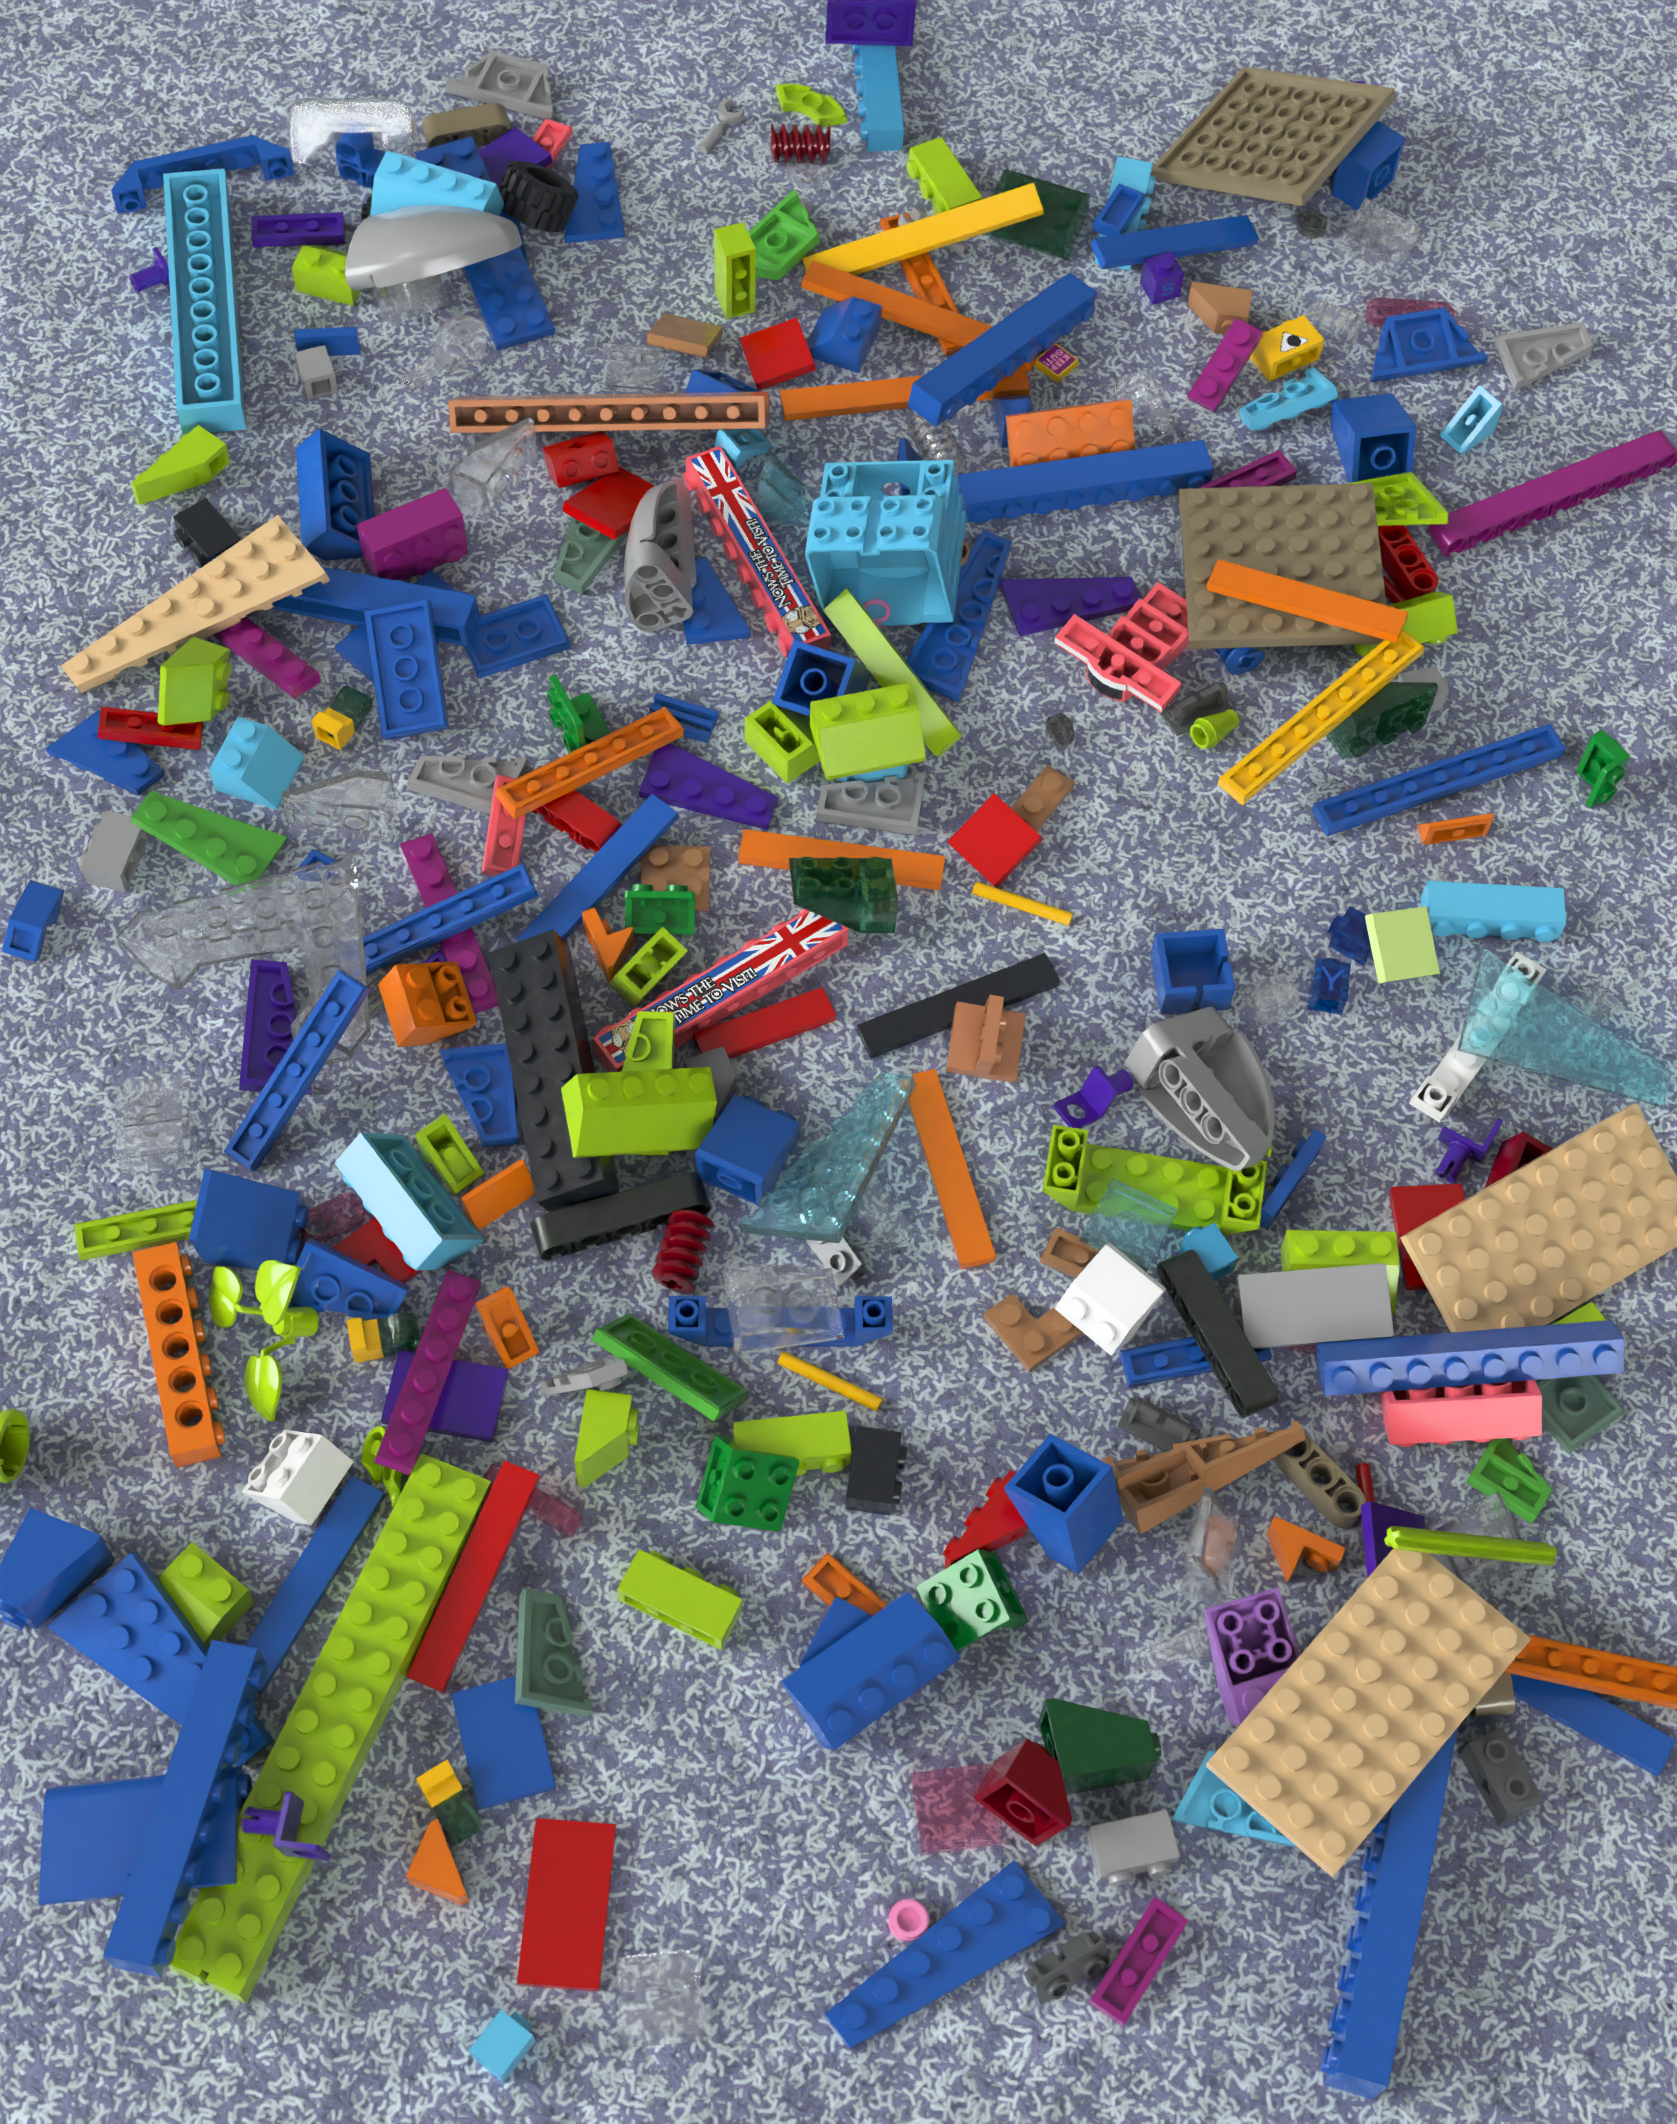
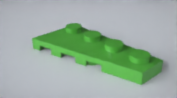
(213, 840)

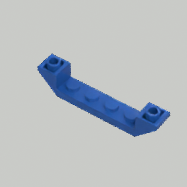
(230, 154)
(710, 1327)

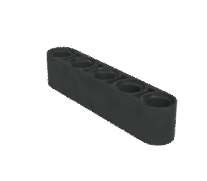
(617, 1215)
(1217, 1333)

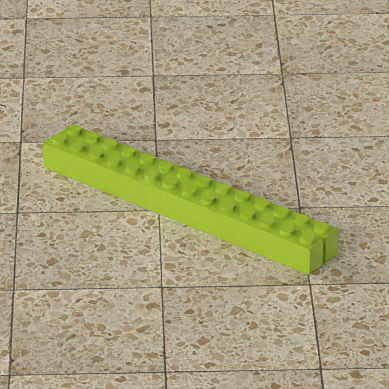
(334, 1723)

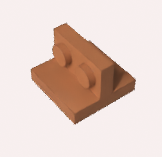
(986, 1040)

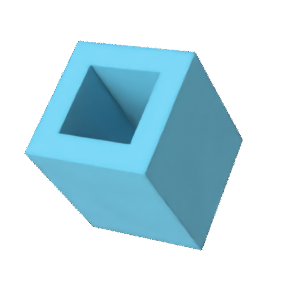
(503, 2044)

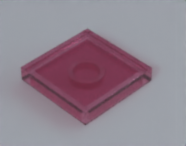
(949, 1814)

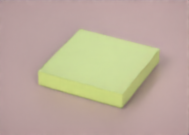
(1402, 944)

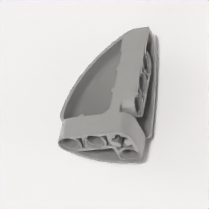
(424, 243)
(660, 558)
(1207, 1086)

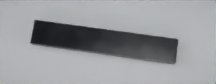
(937, 1012)

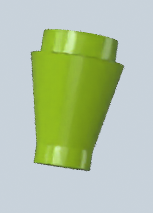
(1213, 728)

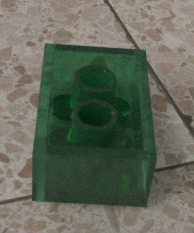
(1058, 227)

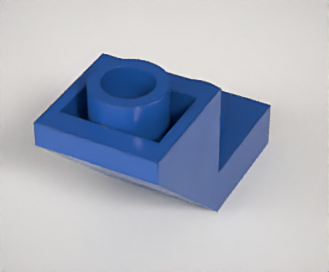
(29, 920)

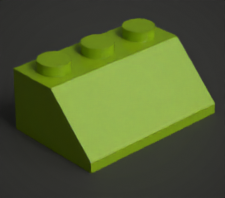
(867, 731)
(1342, 1248)

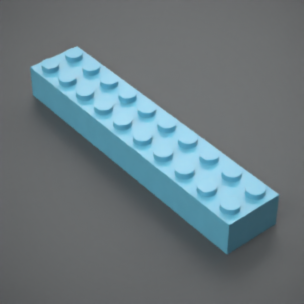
(204, 301)

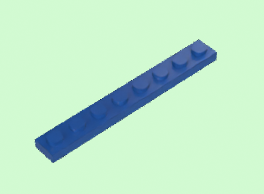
(1438, 779)

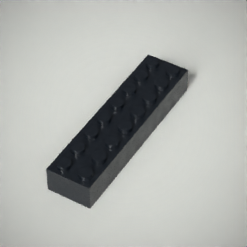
(545, 1051)

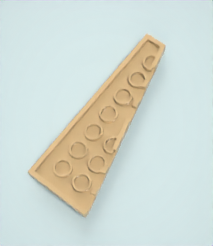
(215, 597)

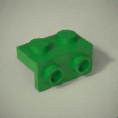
(1602, 767)
(651, 910)

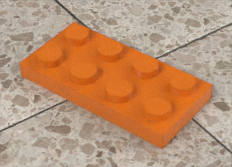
(1070, 432)

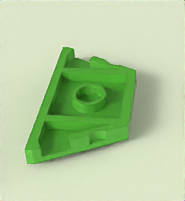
(783, 238)

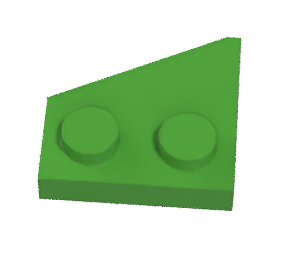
(1513, 1477)

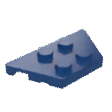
(1422, 345)

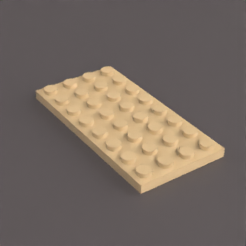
(1552, 1230)
(1367, 1705)

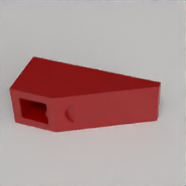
(988, 1527)

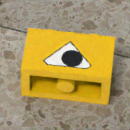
(1287, 348)

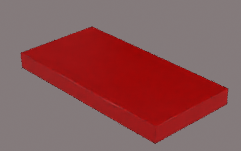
(567, 1905)

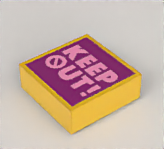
(1056, 363)

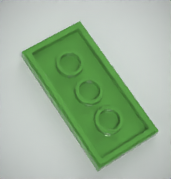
(670, 1366)

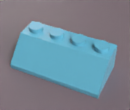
(412, 182)
(407, 1200)

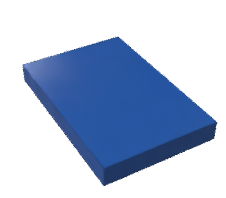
(516, 636)
(502, 1744)

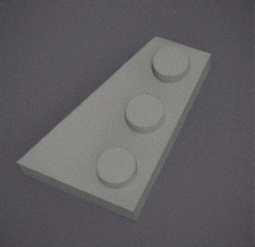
(1541, 351)
(461, 780)
(881, 805)
(599, 1374)

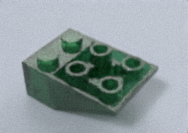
(1384, 717)
(847, 891)

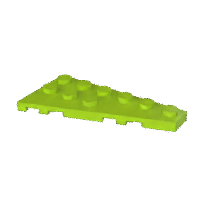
(1405, 501)

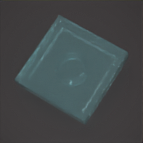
(1130, 1223)

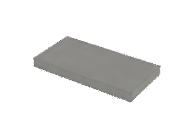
(1315, 1306)

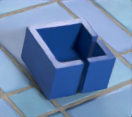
(1188, 970)

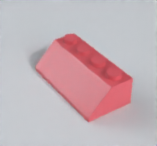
(1463, 1413)

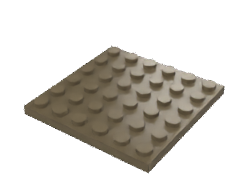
(1273, 135)
(1293, 531)

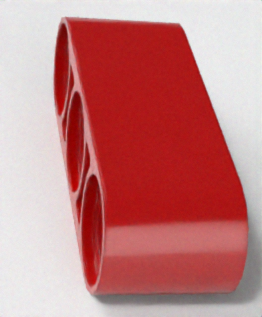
(1405, 562)
(580, 818)

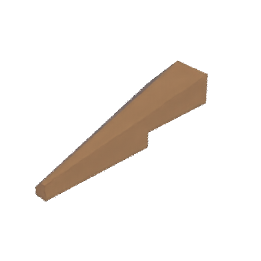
(1170, 1481)

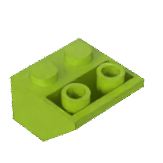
(782, 740)

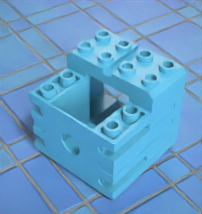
(886, 544)

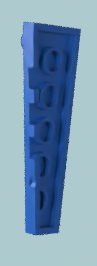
(949, 648)
(971, 1939)

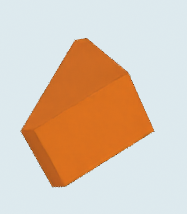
(435, 1868)

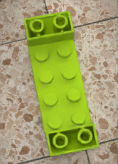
(1201, 1192)

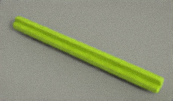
(1470, 1545)

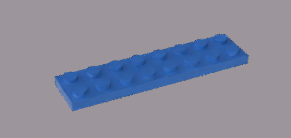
(503, 283)

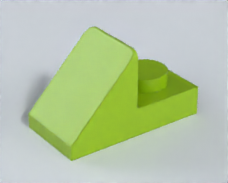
(448, 1153)

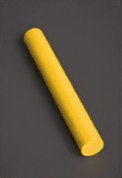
(1022, 903)
(830, 1381)

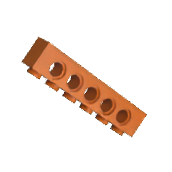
(153, 1269)

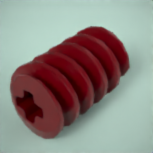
(800, 143)
(681, 1250)

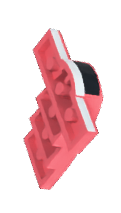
(1135, 650)

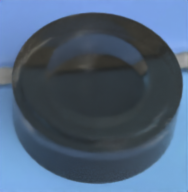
(1311, 224)
(1060, 729)

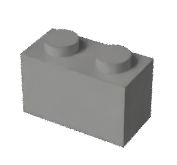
(114, 852)
(1133, 1847)

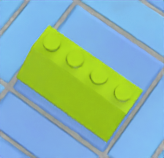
(639, 1111)

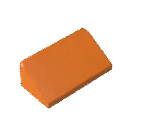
(1455, 829)
(498, 1195)

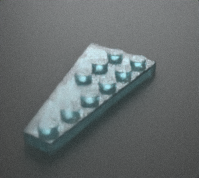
(1542, 1033)
(834, 1172)

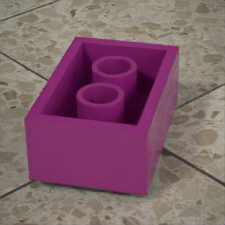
(414, 537)

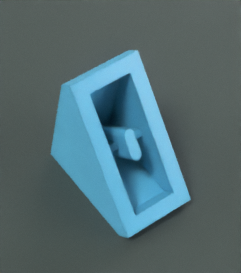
(1473, 421)

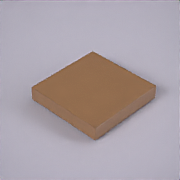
(684, 335)

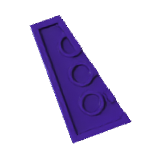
(1052, 602)
(702, 787)
(267, 1023)

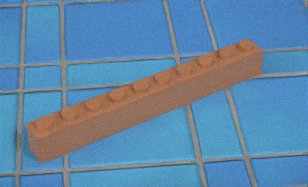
(611, 412)

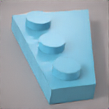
(1298, 396)
(1217, 1807)

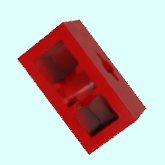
(580, 459)

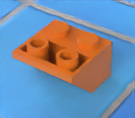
(426, 1002)

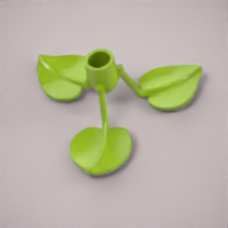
(274, 1290)

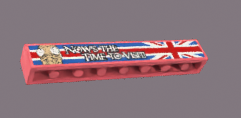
(755, 551)
(731, 982)

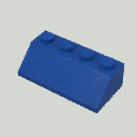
(333, 495)
(869, 1671)

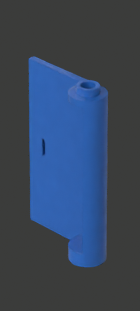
(98, 1829)

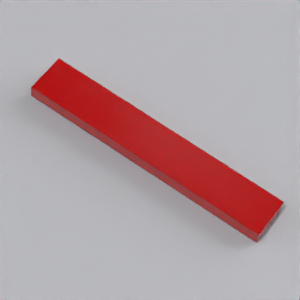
(473, 1577)

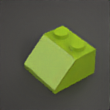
(321, 273)
(194, 683)
(605, 1434)

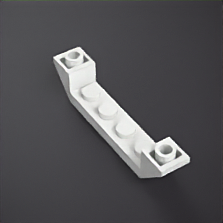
(1458, 1069)

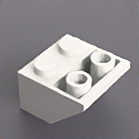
(298, 1475)

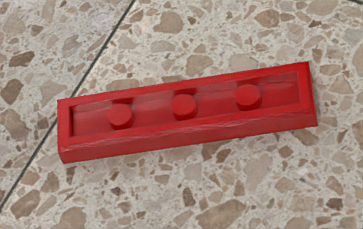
(768, 1024)

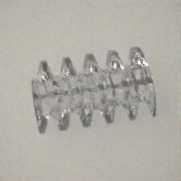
(935, 442)

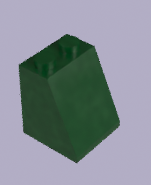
(1097, 1745)

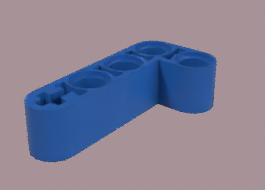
(358, 157)

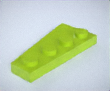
(651, 1047)

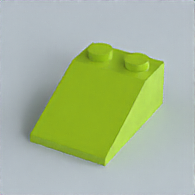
(205, 1593)

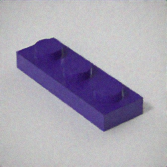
(298, 229)

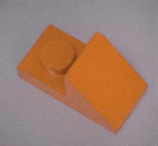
(608, 947)
(507, 1327)
(1292, 1542)

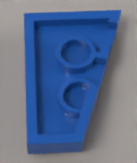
(714, 612)
(115, 761)

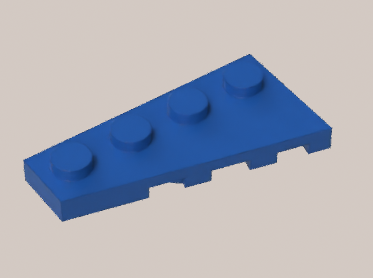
(598, 207)

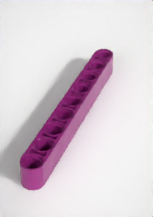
(1553, 492)

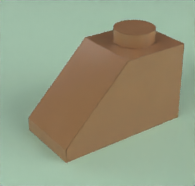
(1219, 305)

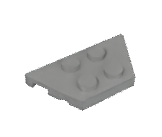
(509, 81)

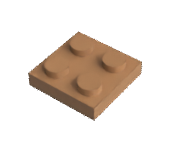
(679, 866)

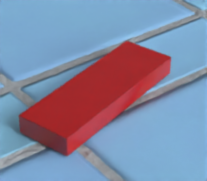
(143, 728)

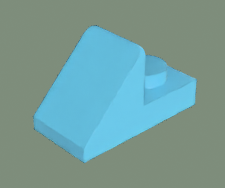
(741, 444)

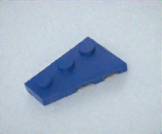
(486, 1090)
(344, 1285)

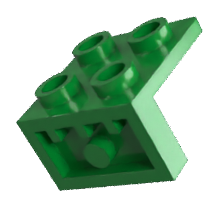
(576, 717)
(746, 1486)
(972, 1599)

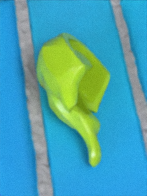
(391, 1477)

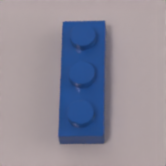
(1290, 1176)

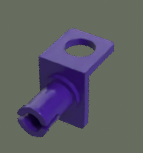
(152, 275)
(1094, 1096)
(1460, 1150)
(284, 1827)

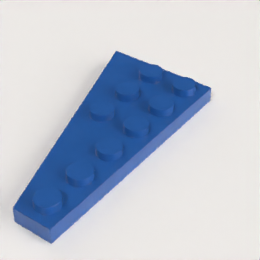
(145, 1642)

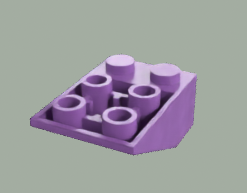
(1249, 1649)

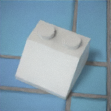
(1110, 1299)

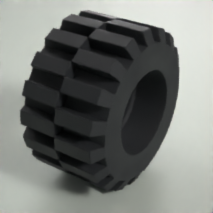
(537, 196)

